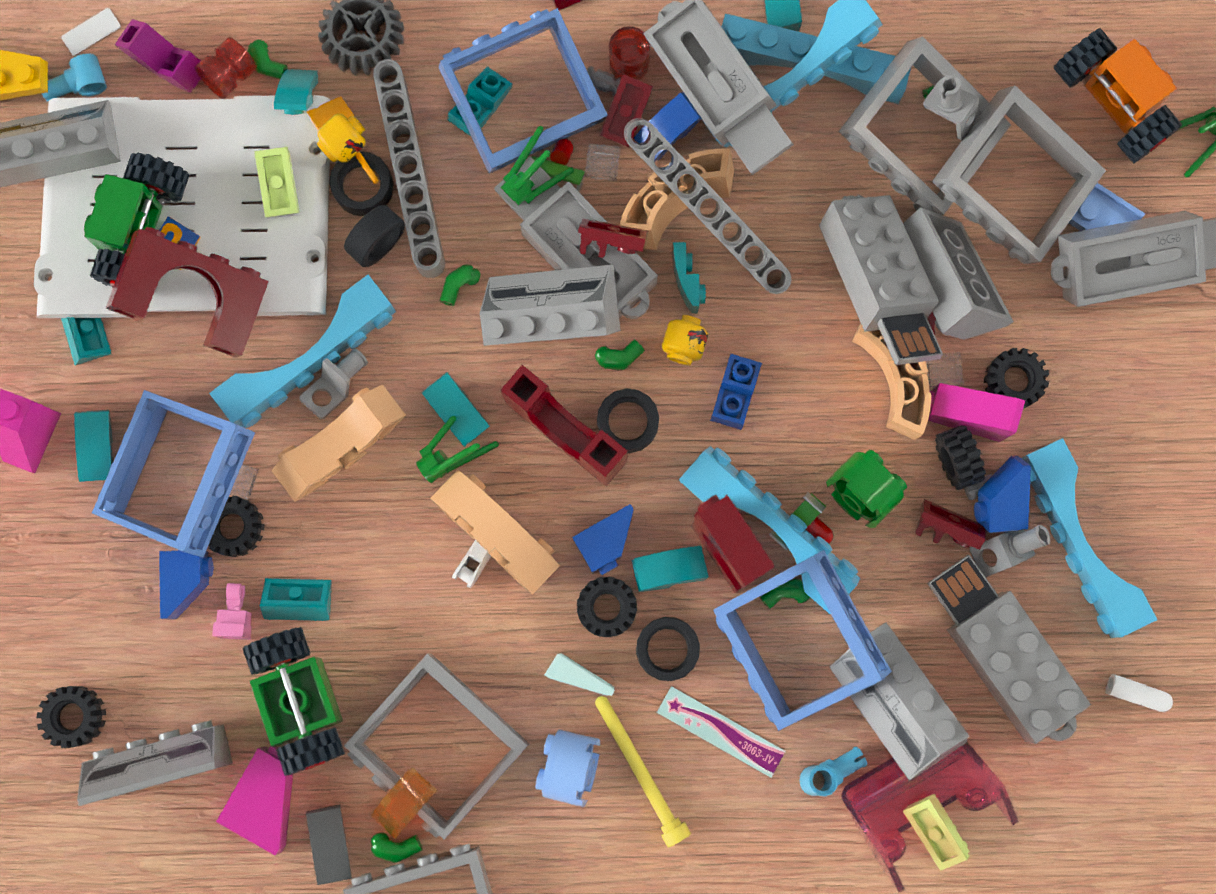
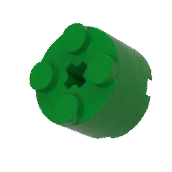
(866, 488)

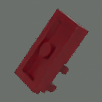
(627, 105)
(626, 239)
(960, 528)

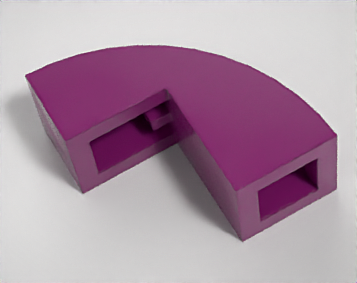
(159, 55)

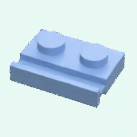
(1104, 209)

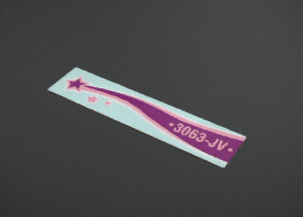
(721, 732)

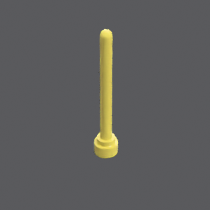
(672, 828)

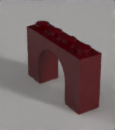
(236, 290)
(535, 404)
(730, 542)

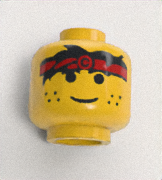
(341, 138)
(685, 340)

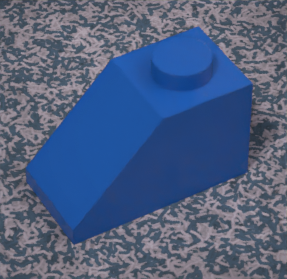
(1005, 498)
(605, 541)
(181, 580)

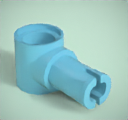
(82, 78)
(833, 772)

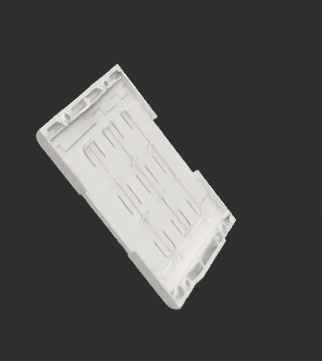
(220, 134)

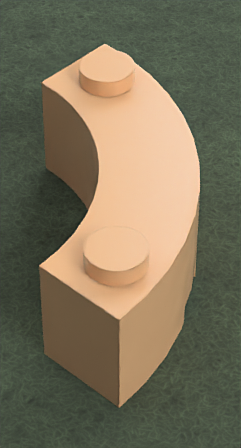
(658, 205)
(907, 386)
(339, 444)
(496, 530)

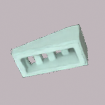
(572, 673)

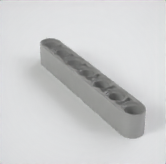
(402, 155)
(722, 214)

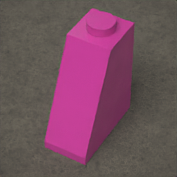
(981, 412)
(24, 430)
(261, 802)

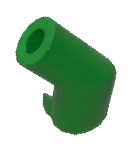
(261, 58)
(463, 275)
(618, 359)
(790, 589)
(393, 851)

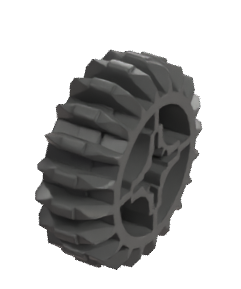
(374, 15)

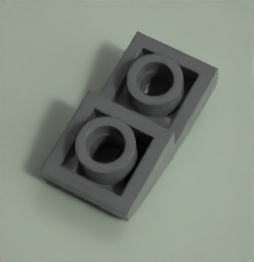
(328, 844)

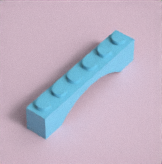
(844, 28)
(784, 47)
(250, 394)
(715, 475)
(1119, 604)

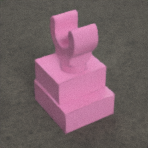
(233, 622)

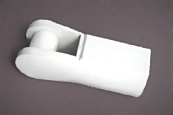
(478, 554)
(1138, 693)

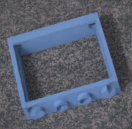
(511, 35)
(212, 490)
(847, 620)

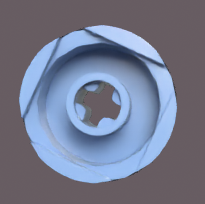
(568, 768)

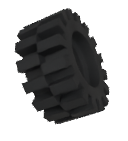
(1024, 361)
(960, 457)
(249, 535)
(586, 602)
(51, 716)

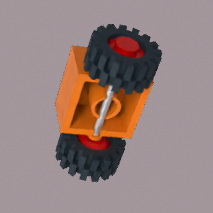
(1127, 88)

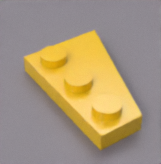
(22, 75)

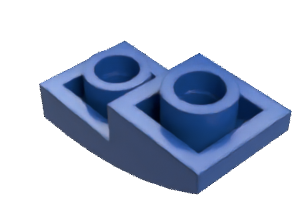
(672, 121)
(736, 391)

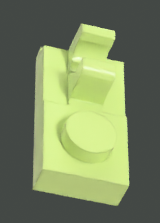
(277, 182)
(937, 832)

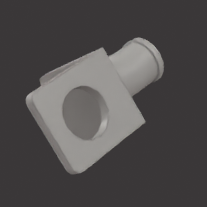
(953, 104)
(335, 381)
(1011, 548)

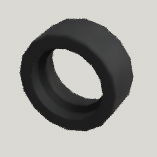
(358, 208)
(374, 236)
(640, 399)
(692, 650)

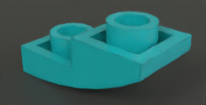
(295, 91)
(484, 97)
(688, 284)
(450, 400)
(93, 444)
(669, 568)

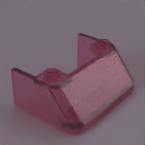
(884, 792)

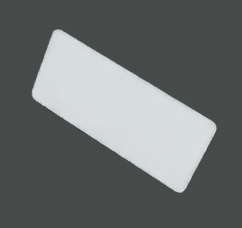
(91, 31)

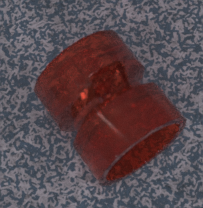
(629, 53)
(228, 65)

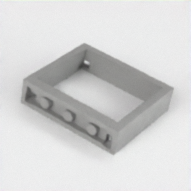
(933, 67)
(1052, 140)
(387, 778)
(426, 866)

